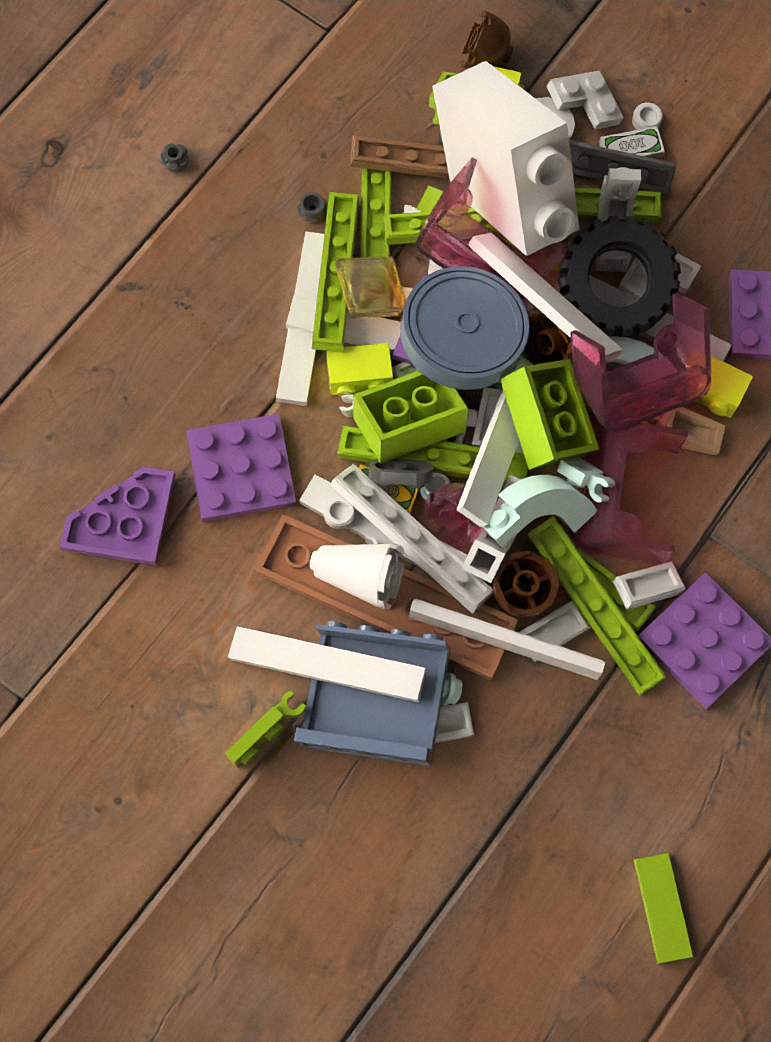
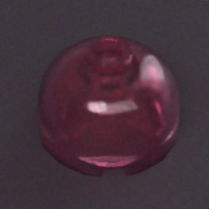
(454, 526)

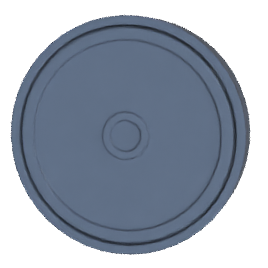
(464, 327)

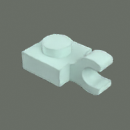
(583, 473)

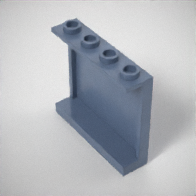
(373, 723)

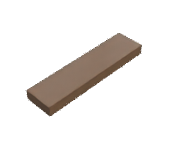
(399, 156)

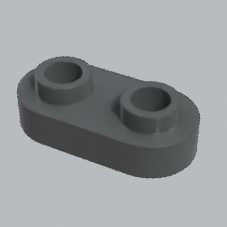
(401, 471)

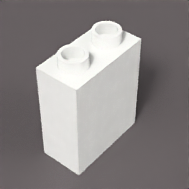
(521, 155)

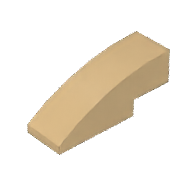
(703, 434)

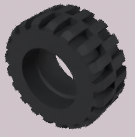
(638, 241)

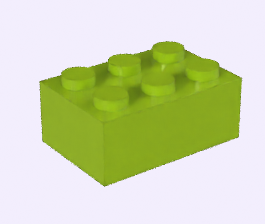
(549, 413)
(408, 415)

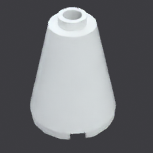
(361, 570)

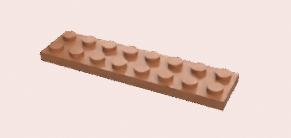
(288, 564)

